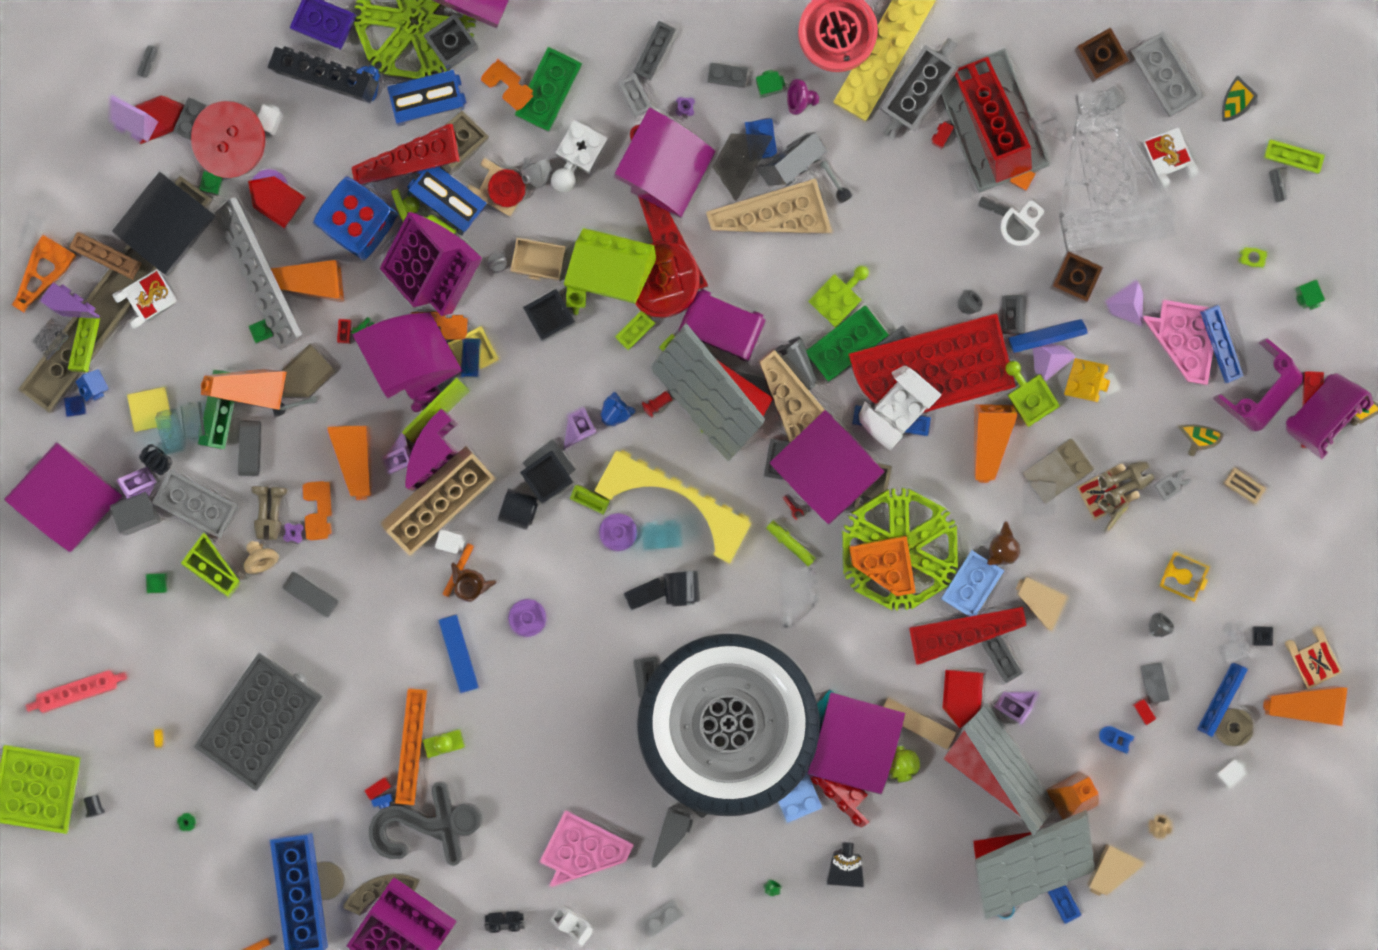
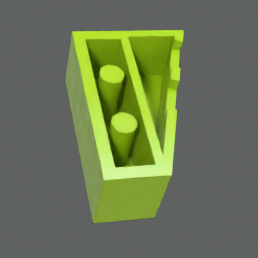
(210, 567)

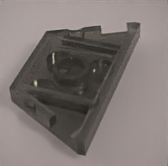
(739, 160)

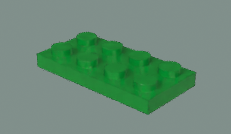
(550, 88)
(853, 334)

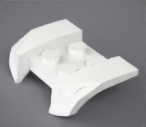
(898, 407)

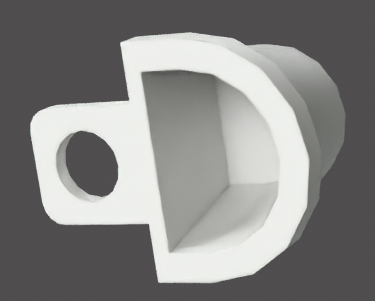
(1018, 227)

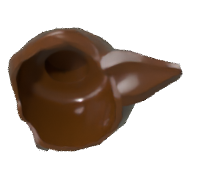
(1004, 547)
(469, 583)

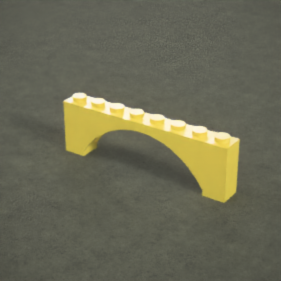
(627, 474)

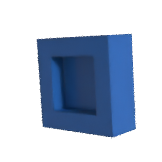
(382, 801)

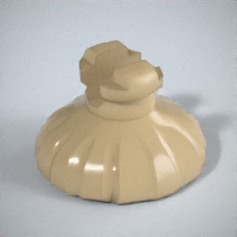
(259, 558)

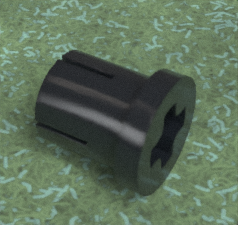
(93, 809)

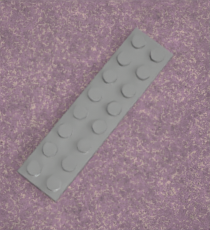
(258, 273)

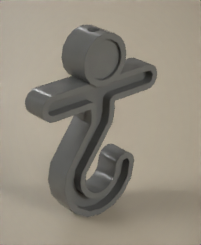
(443, 825)

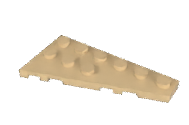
(781, 211)
(792, 399)

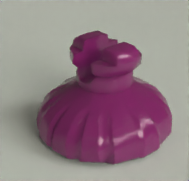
(799, 97)
(422, 400)

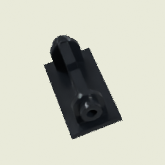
(496, 923)

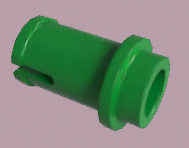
(362, 325)

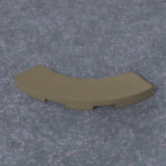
(373, 889)

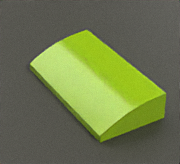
(446, 400)

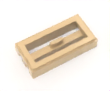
(1231, 477)

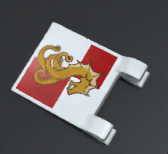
(1169, 154)
(147, 297)

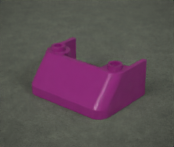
(1258, 415)

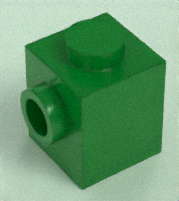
(770, 83)
(1309, 295)

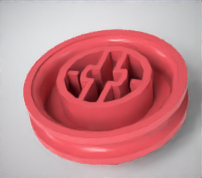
(850, 17)

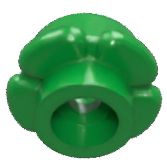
(186, 817)
(772, 888)

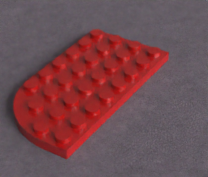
(956, 360)

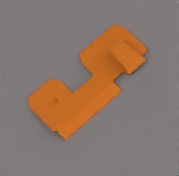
(515, 95)
(451, 328)
(316, 524)

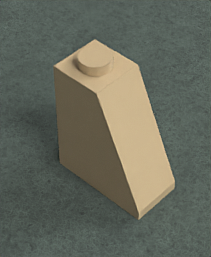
(1041, 601)
(1112, 870)

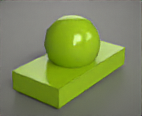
(409, 204)
(444, 743)

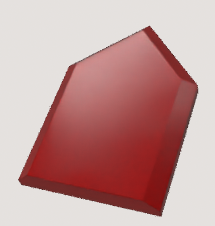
(164, 111)
(275, 199)
(962, 695)

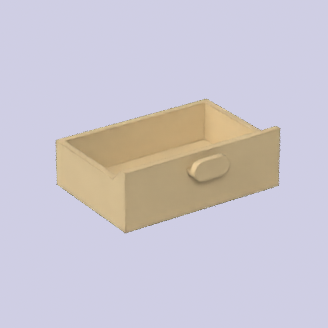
(538, 259)

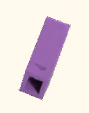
(67, 305)

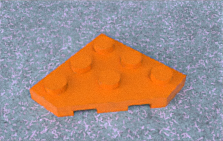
(886, 563)

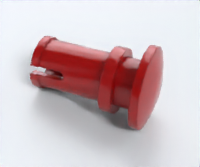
(655, 404)

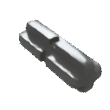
(149, 57)
(1276, 181)
(990, 205)

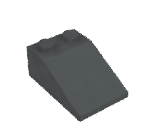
(672, 832)

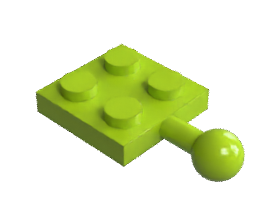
(836, 298)
(1032, 398)

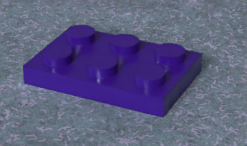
(323, 22)

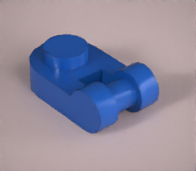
(1109, 736)

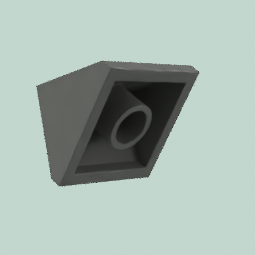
(134, 514)

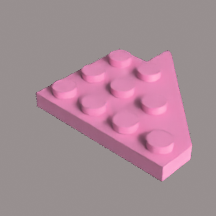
(1184, 339)
(582, 849)

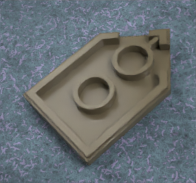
(306, 373)

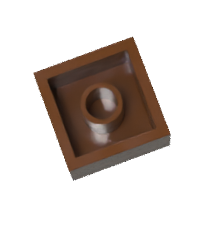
(1101, 55)
(1076, 277)

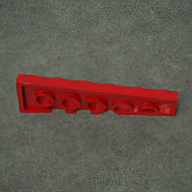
(422, 153)
(664, 229)
(948, 636)

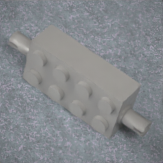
(920, 88)

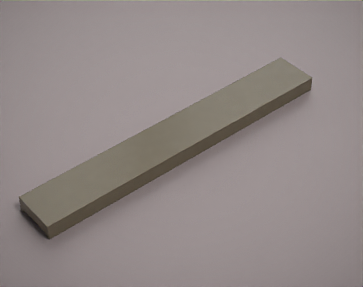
(51, 377)

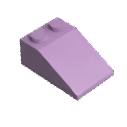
(131, 119)

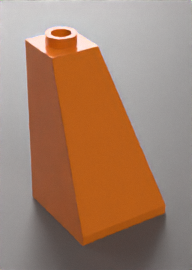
(312, 279)
(249, 387)
(991, 435)
(353, 453)
(1314, 705)
(1074, 795)

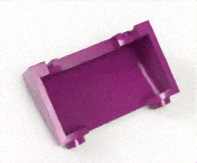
(724, 325)
(1328, 413)

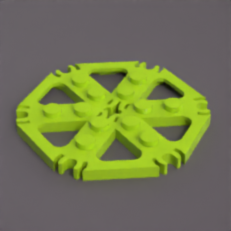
(403, 35)
(916, 539)

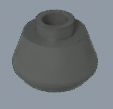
(969, 302)
(1160, 625)

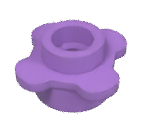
(685, 101)
(288, 533)

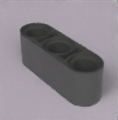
(249, 448)
(310, 594)

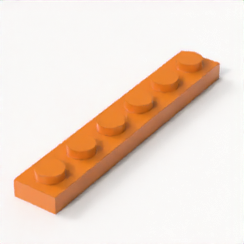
(411, 746)

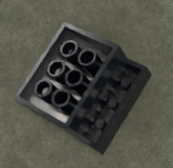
(163, 223)

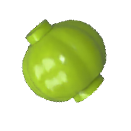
(904, 765)

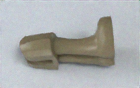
(1133, 473)
(262, 521)

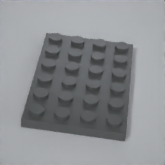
(258, 721)

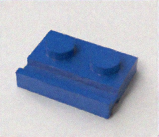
(763, 127)

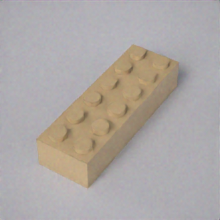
(437, 501)

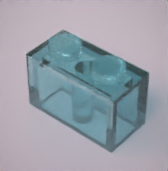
(170, 431)
(661, 536)

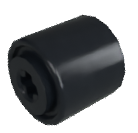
(518, 509)
(681, 588)

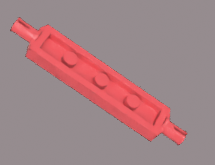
(76, 691)

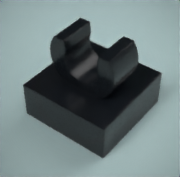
(1262, 636)

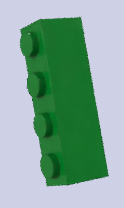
(216, 420)

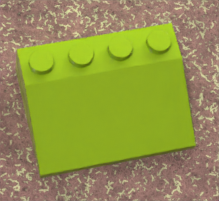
(609, 265)

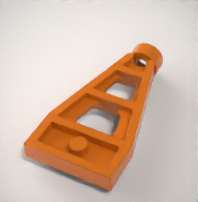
(54, 253)

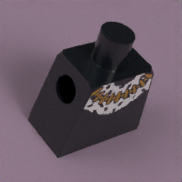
(846, 868)

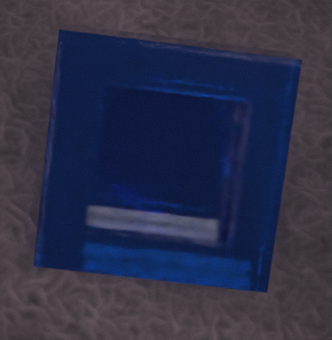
(75, 406)

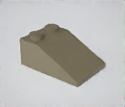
(468, 139)
(1062, 465)

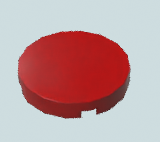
(506, 188)

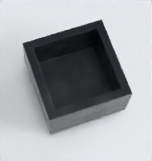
(549, 315)
(547, 477)

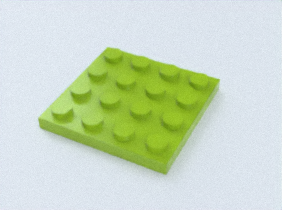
(37, 788)

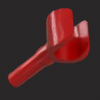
(792, 507)

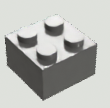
(451, 42)

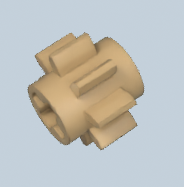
(1160, 826)

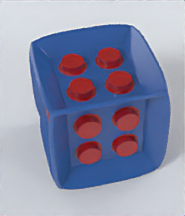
(355, 218)

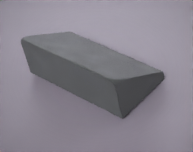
(1013, 314)
(643, 670)
(1155, 683)

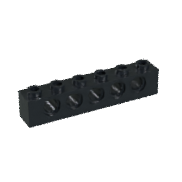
(362, 90)

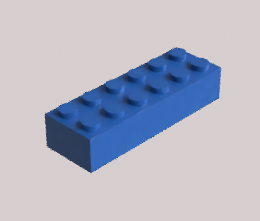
(298, 892)

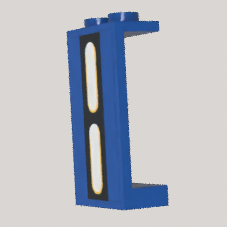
(426, 96)
(447, 197)

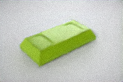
(589, 499)

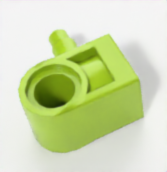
(575, 298)

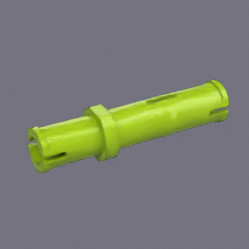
(786, 539)

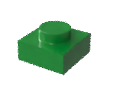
(210, 183)
(260, 331)
(156, 583)

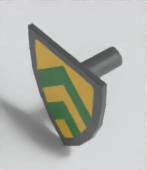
(1238, 100)

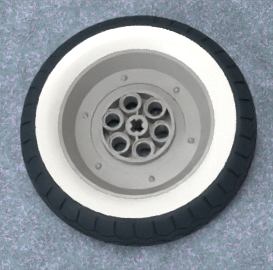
(729, 777)

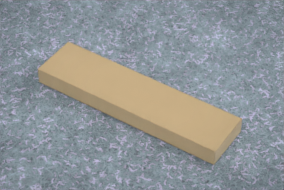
(922, 725)

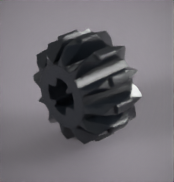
(155, 459)

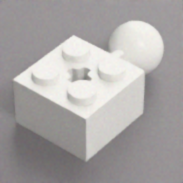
(585, 160)

